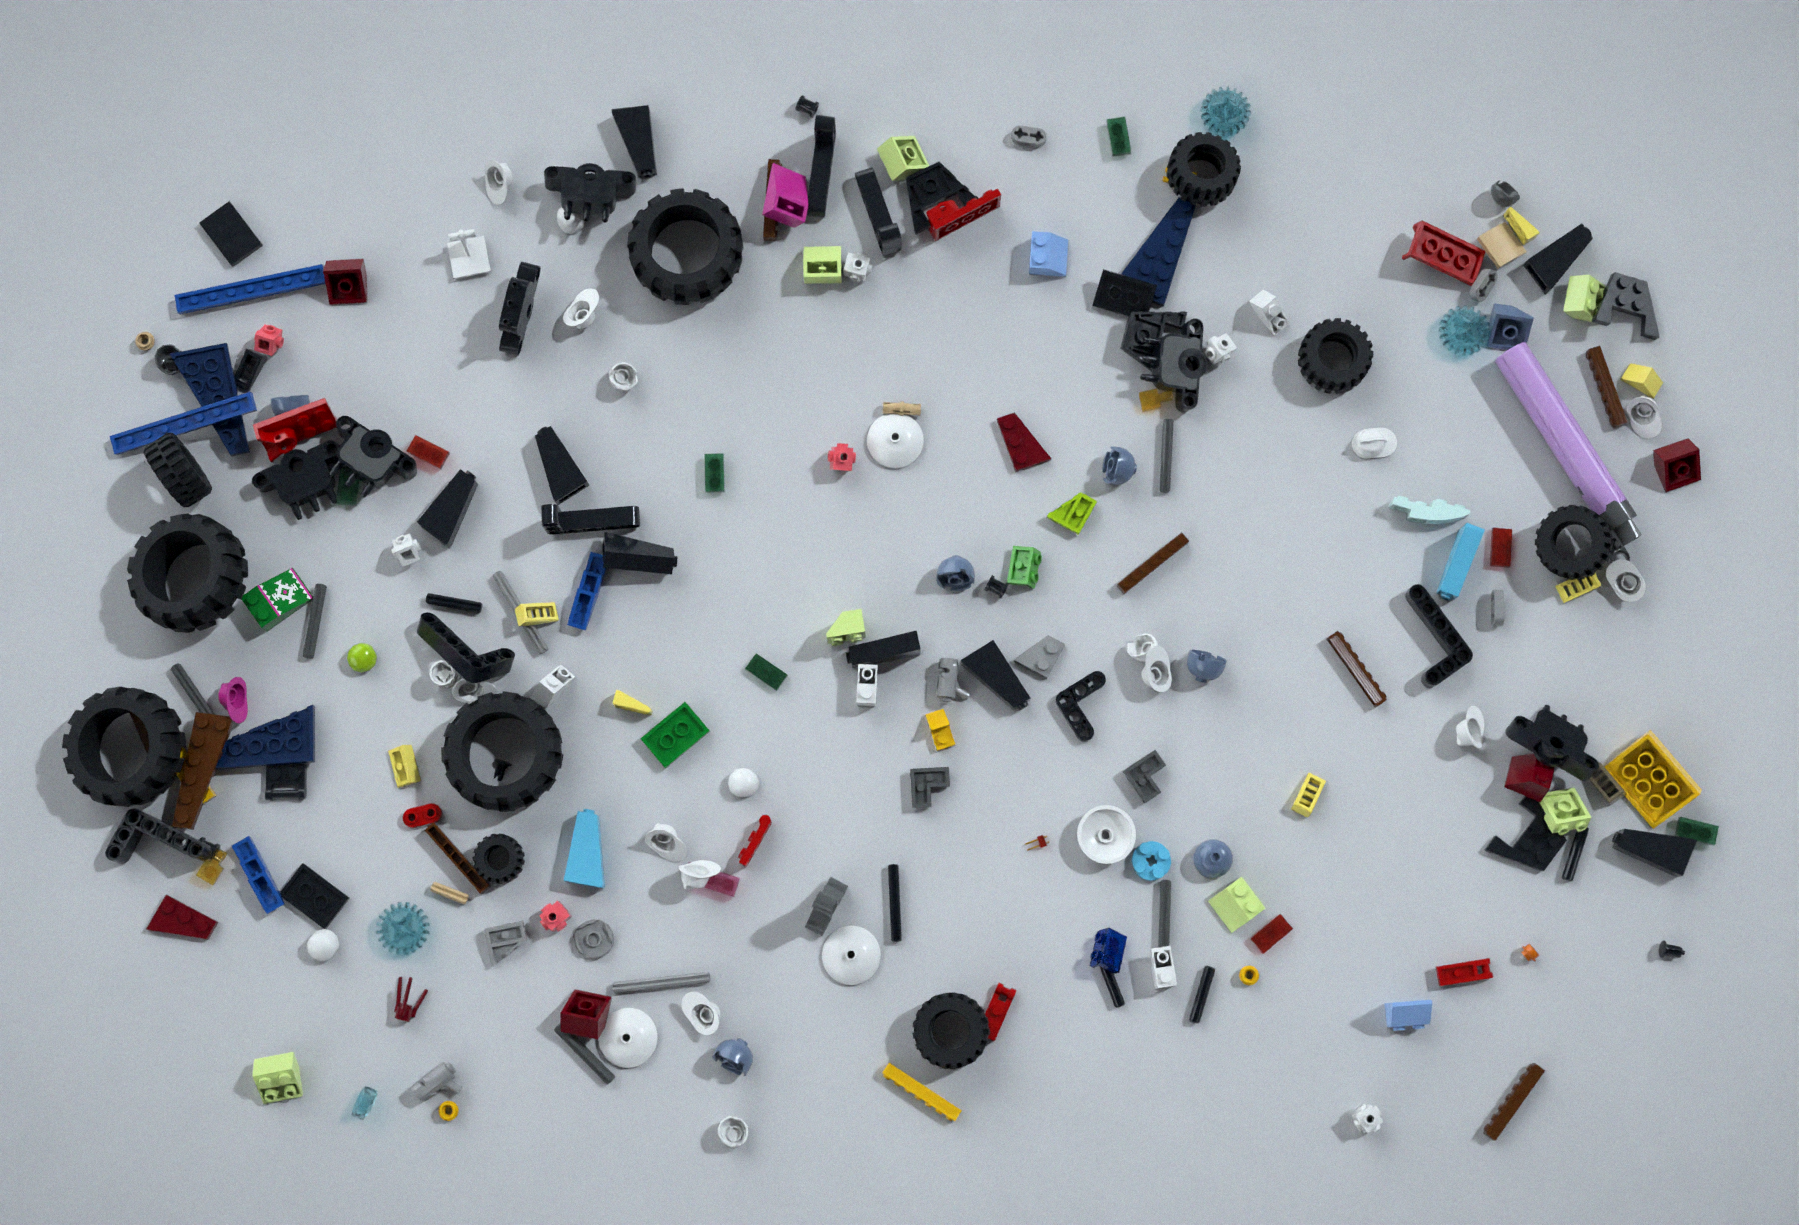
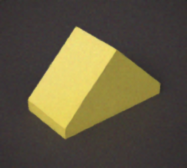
(1642, 379)

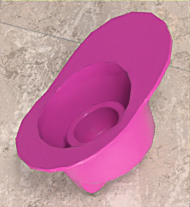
(234, 699)

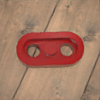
(421, 815)

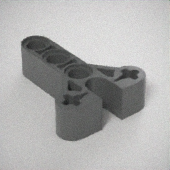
(825, 905)

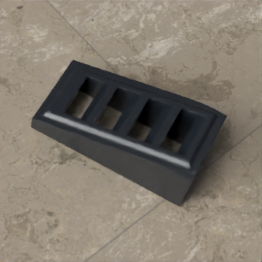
(258, 365)

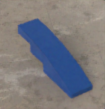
(587, 592)
(258, 874)

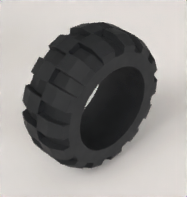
(679, 207)
(158, 552)
(469, 722)
(85, 741)

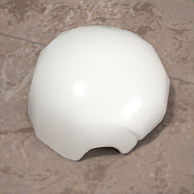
(572, 225)
(623, 376)
(1141, 645)
(743, 782)
(323, 945)
(733, 1131)

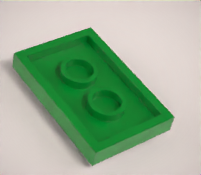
(675, 735)

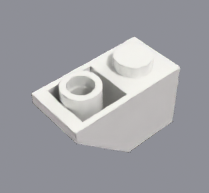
(1269, 311)
(866, 685)
(552, 686)
(1163, 967)

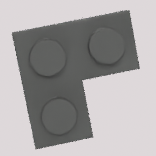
(1140, 775)
(923, 780)

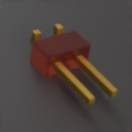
(1041, 840)

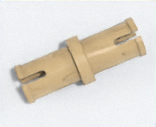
(901, 408)

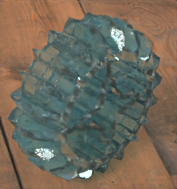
(1240, 111)
(1457, 317)
(408, 921)

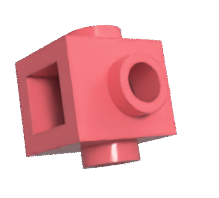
(268, 339)
(845, 464)
(562, 916)

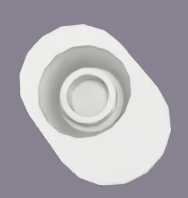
(498, 178)
(581, 311)
(1644, 417)
(1374, 443)
(1625, 580)
(1157, 669)
(468, 692)
(1471, 729)
(666, 843)
(698, 873)
(701, 1012)

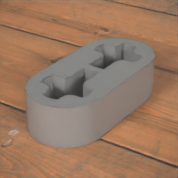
(1028, 137)
(1483, 285)
(1497, 607)

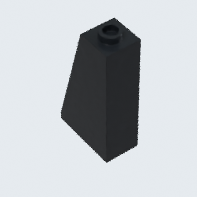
(636, 132)
(1554, 260)
(560, 469)
(449, 508)
(636, 555)
(884, 649)
(996, 674)
(1658, 850)

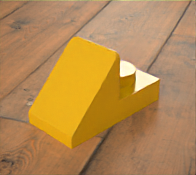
(940, 729)

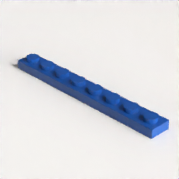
(249, 289)
(184, 422)

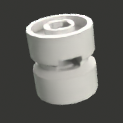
(443, 674)

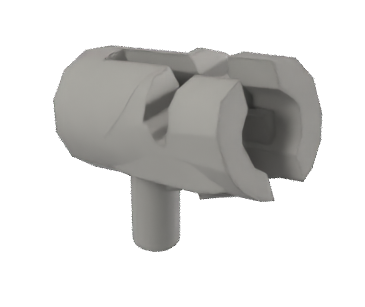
(947, 682)
(435, 1080)

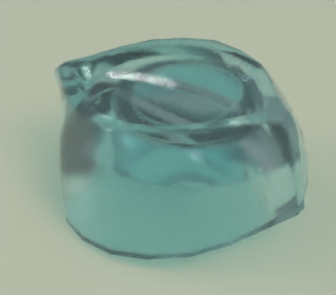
(364, 1102)

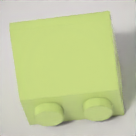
(902, 157)
(1236, 904)

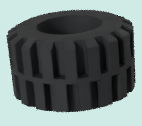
(487, 846)

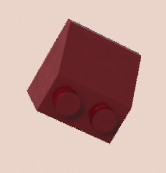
(346, 281)
(1678, 464)
(1529, 777)
(585, 1014)

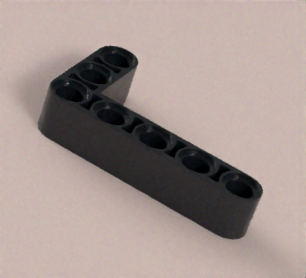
(821, 165)
(886, 232)
(590, 520)
(1440, 635)
(459, 655)
(159, 832)

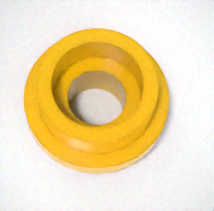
(1255, 975)
(442, 1110)

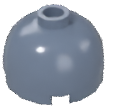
(285, 404)
(1119, 466)
(955, 573)
(1205, 665)
(1213, 858)
(734, 1056)

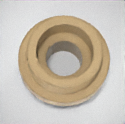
(141, 337)

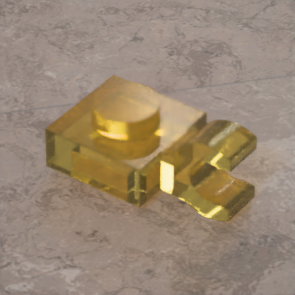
(1151, 399)
(211, 869)

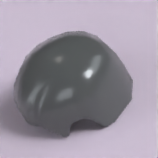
(1504, 194)
(164, 360)

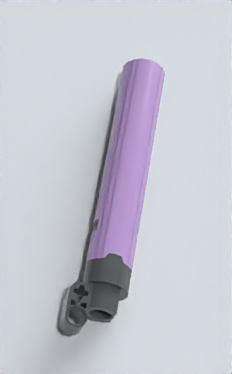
(1569, 444)

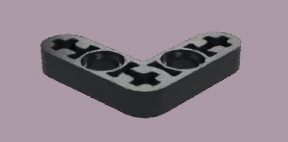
(1073, 706)

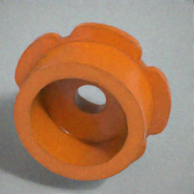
(1529, 953)

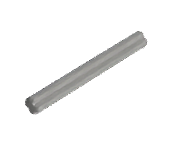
(514, 602)
(660, 982)

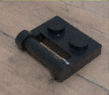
(286, 775)

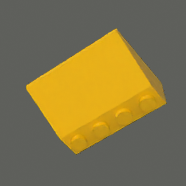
(1653, 779)

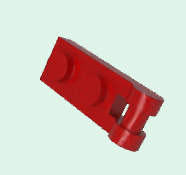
(755, 839)
(1463, 972)
(998, 1009)

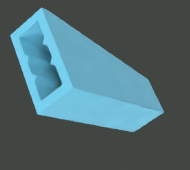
(1459, 561)
(585, 853)

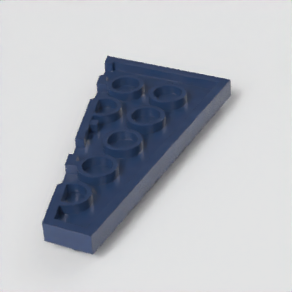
(1161, 251)
(212, 380)
(273, 743)

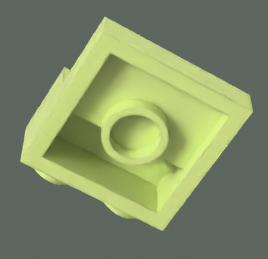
(1565, 811)

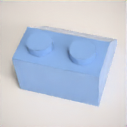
(1048, 254)
(1408, 1013)

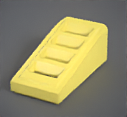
(1523, 229)
(1560, 587)
(524, 614)
(626, 702)
(1302, 805)

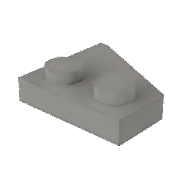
(1041, 656)
(504, 940)

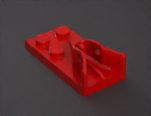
(951, 218)
(1445, 252)
(294, 427)

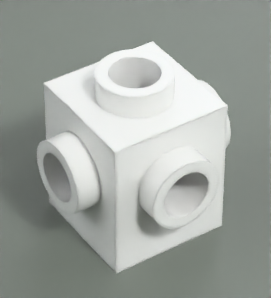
(857, 267)
(1216, 351)
(406, 549)
(1361, 1115)

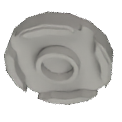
(594, 939)

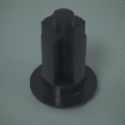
(500, 768)
(1670, 950)

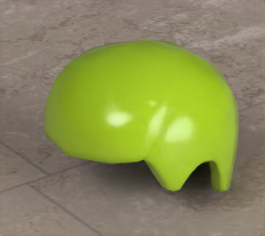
(361, 657)

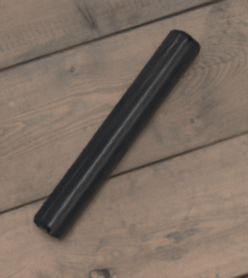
(894, 897)

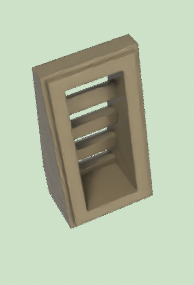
(1616, 796)

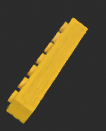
(921, 1092)

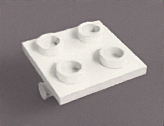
(468, 256)

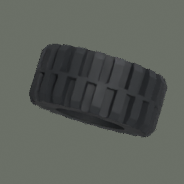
(1210, 149)
(1345, 334)
(177, 470)
(1555, 524)
(924, 1035)

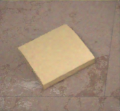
(1501, 245)

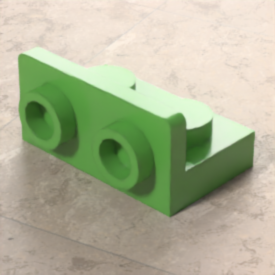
(1024, 566)

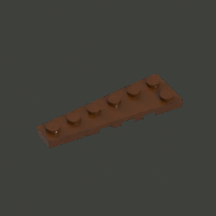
(203, 753)

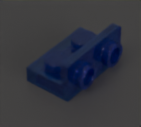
(1108, 950)

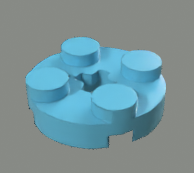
(1145, 851)

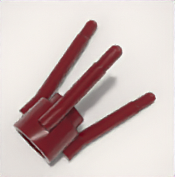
(404, 1010)

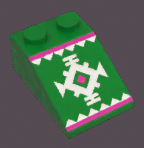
(277, 599)

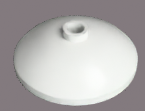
(892, 452)
(1116, 824)
(852, 970)
(642, 1038)

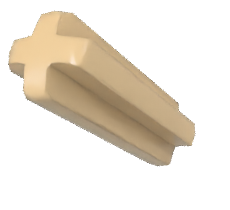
(449, 893)

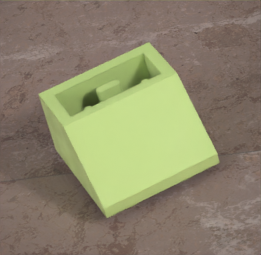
(822, 265)
(1583, 297)
(847, 627)
(277, 1077)

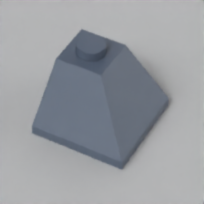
(1508, 326)

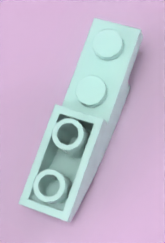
(1436, 513)

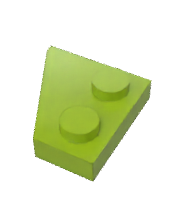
(1073, 513)

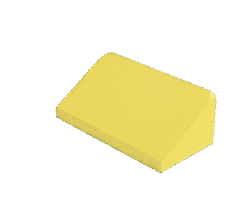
(404, 765)

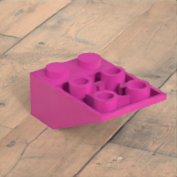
(786, 197)

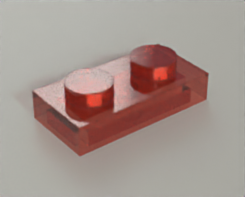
(428, 452)
(1501, 547)
(1271, 933)

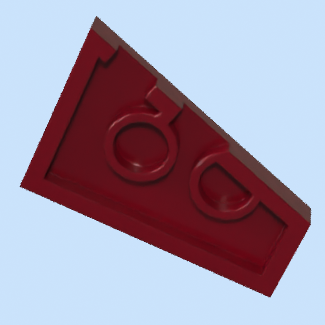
(1020, 443)
(181, 919)

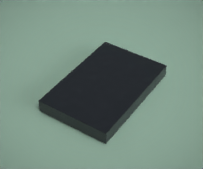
(230, 234)
(1123, 293)
(314, 896)

